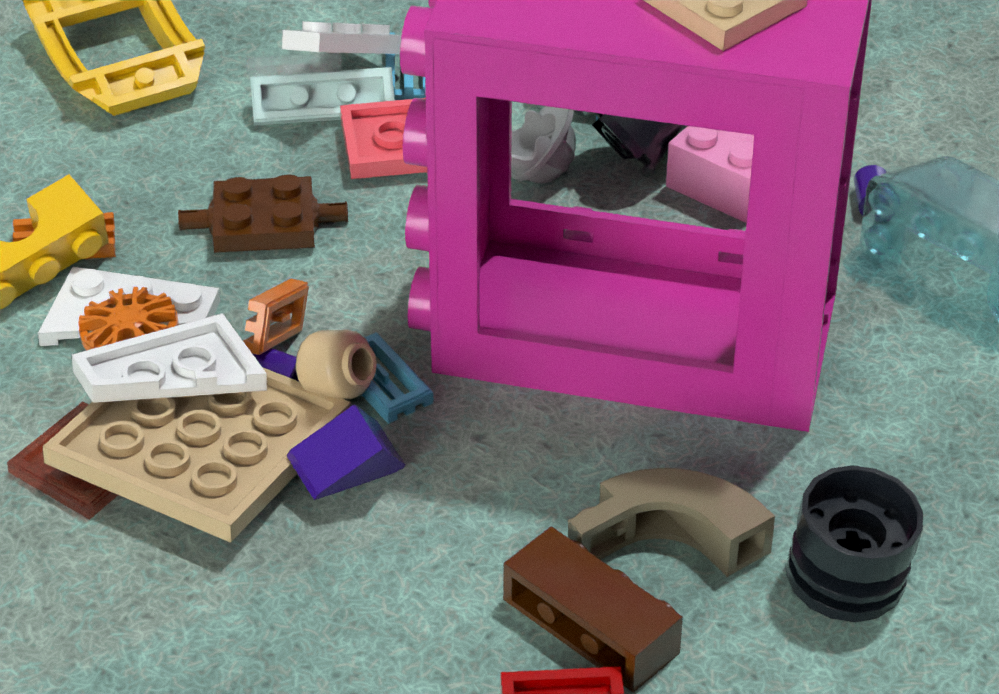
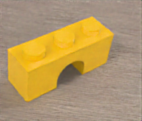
(65, 231)

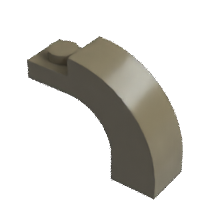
(681, 507)

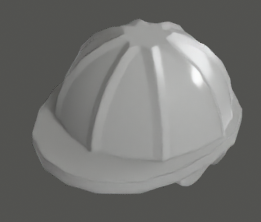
(543, 145)

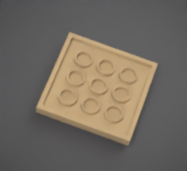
(195, 456)

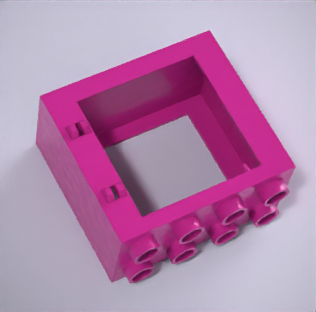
(622, 299)

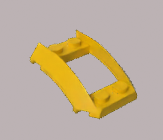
(130, 82)

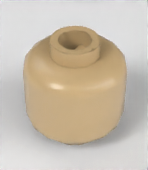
(336, 363)

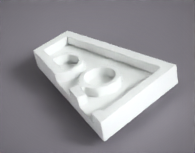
(342, 38)
(88, 285)
(171, 362)

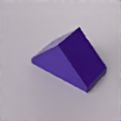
(344, 454)

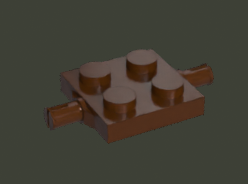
(263, 214)

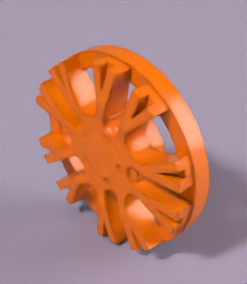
(125, 317)

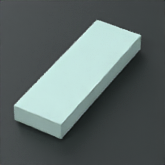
(316, 95)

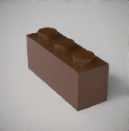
(592, 607)

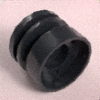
(854, 543)

